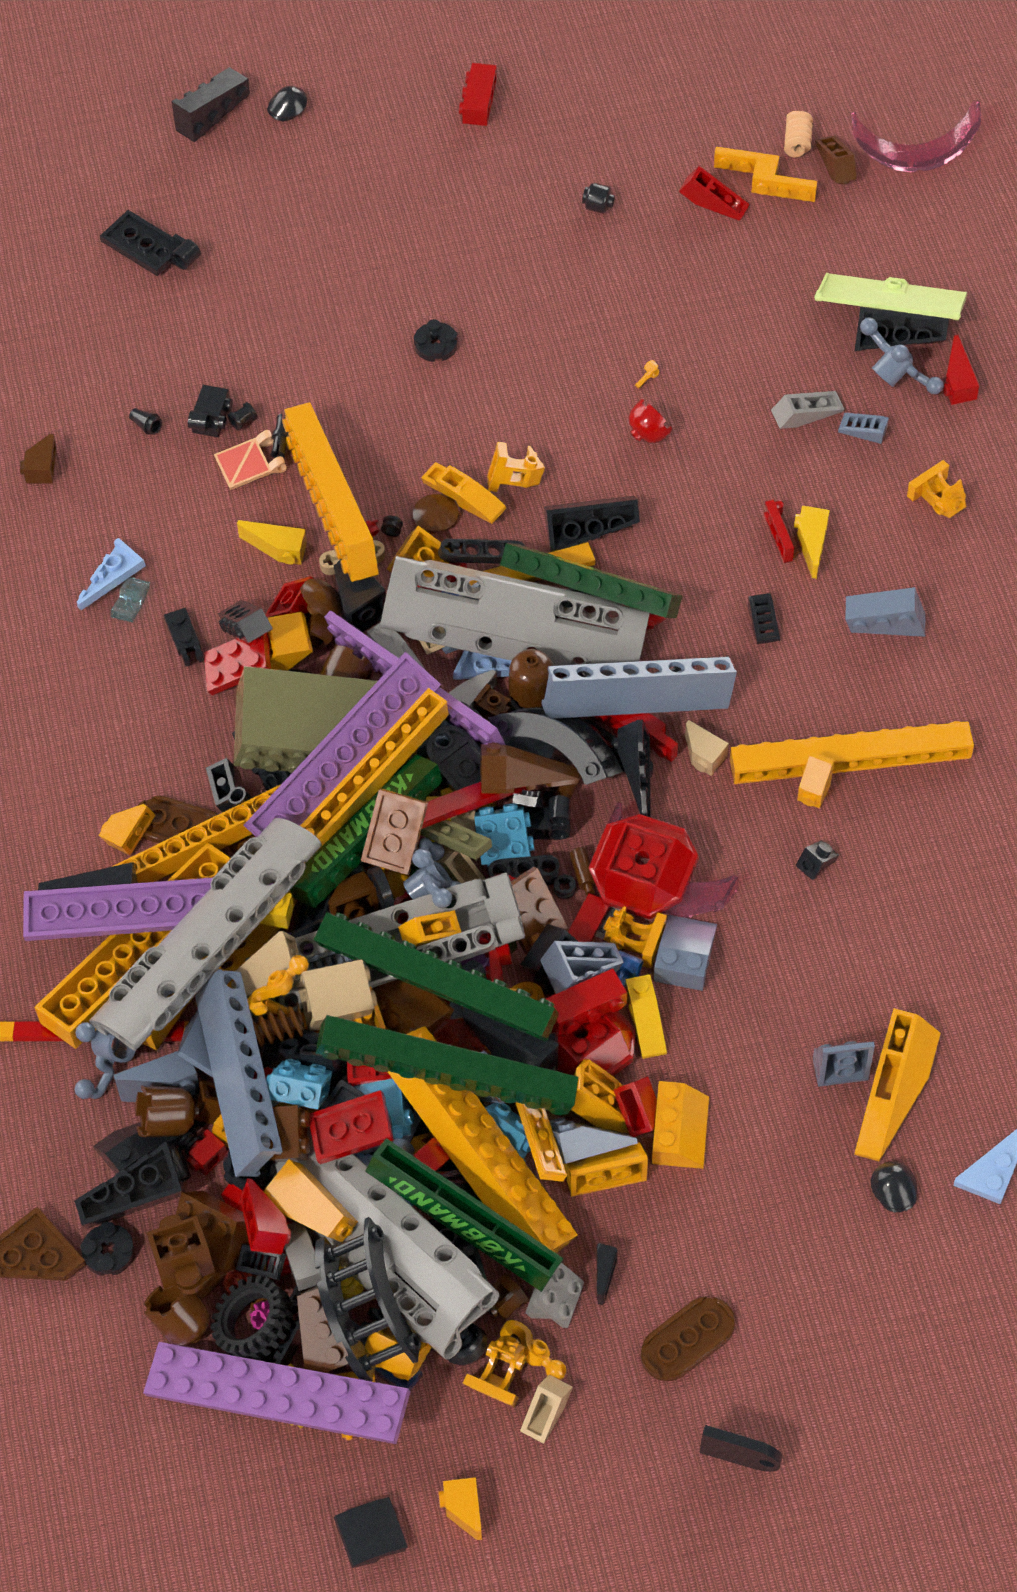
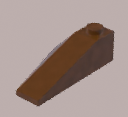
(509, 768)

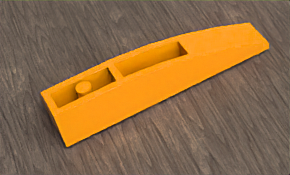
(898, 1081)

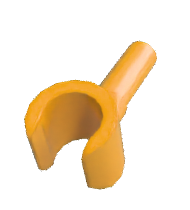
(652, 371)

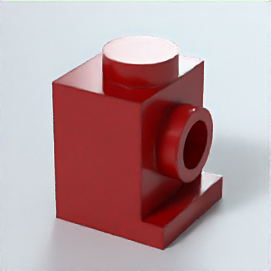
(206, 1153)

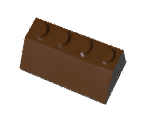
(410, 1008)

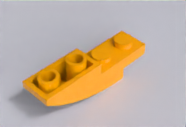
(465, 491)

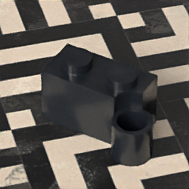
(210, 411)
(226, 785)
(542, 944)

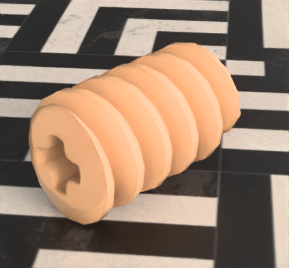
(798, 133)

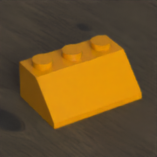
(680, 1126)
(607, 1170)

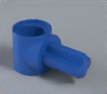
(630, 968)

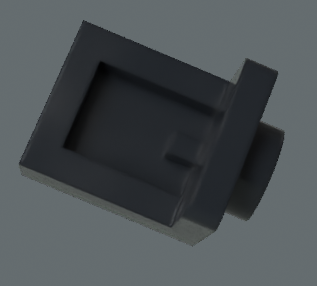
(815, 858)

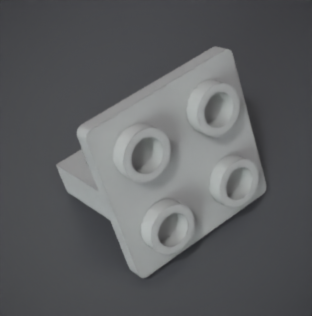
(557, 1298)

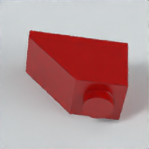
(637, 1106)

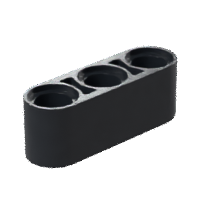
(514, 865)

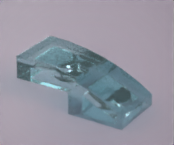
(130, 600)

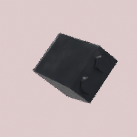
(360, 600)

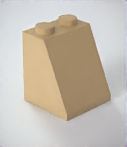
(269, 958)
(336, 992)

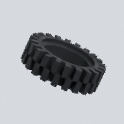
(270, 1331)

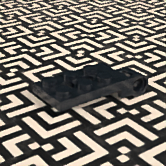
(159, 255)

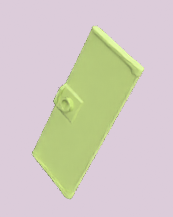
(892, 295)

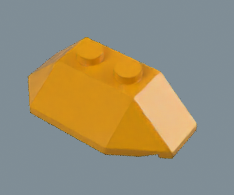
(596, 1098)

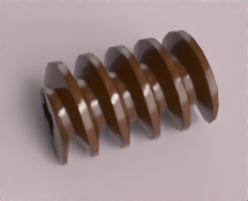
(278, 1025)

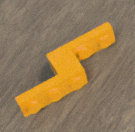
(765, 177)

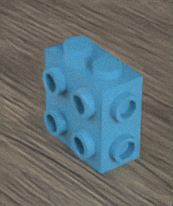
(506, 830)
(299, 1083)
(396, 1103)
(511, 1126)

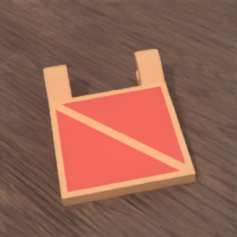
(247, 462)

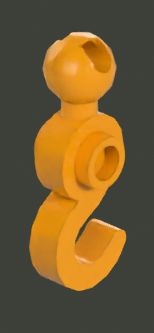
(278, 984)
(535, 1350)

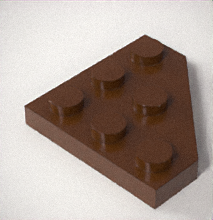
(37, 1250)

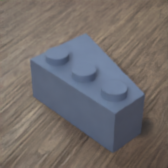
(886, 613)
(574, 962)

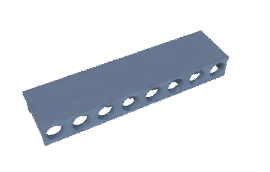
(639, 691)
(234, 1073)

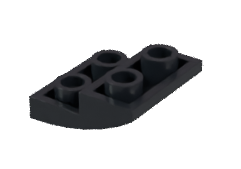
(370, 1532)

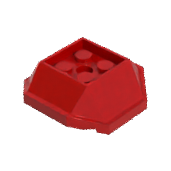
(645, 887)
(607, 1044)

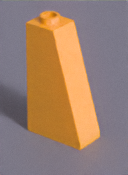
(307, 1201)

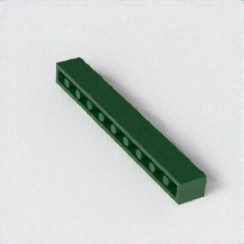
(436, 976)
(446, 1065)

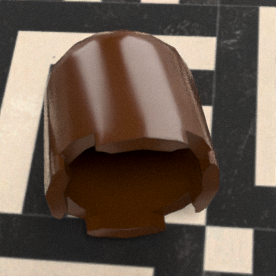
(344, 664)
(529, 677)
(165, 1111)
(177, 1315)

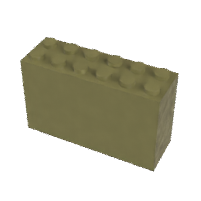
(288, 715)

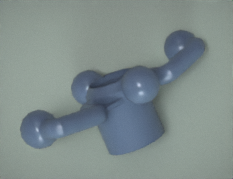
(897, 361)
(431, 876)
(104, 1059)

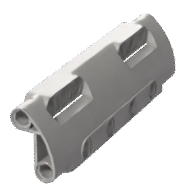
(511, 614)
(479, 907)
(209, 929)
(411, 1250)

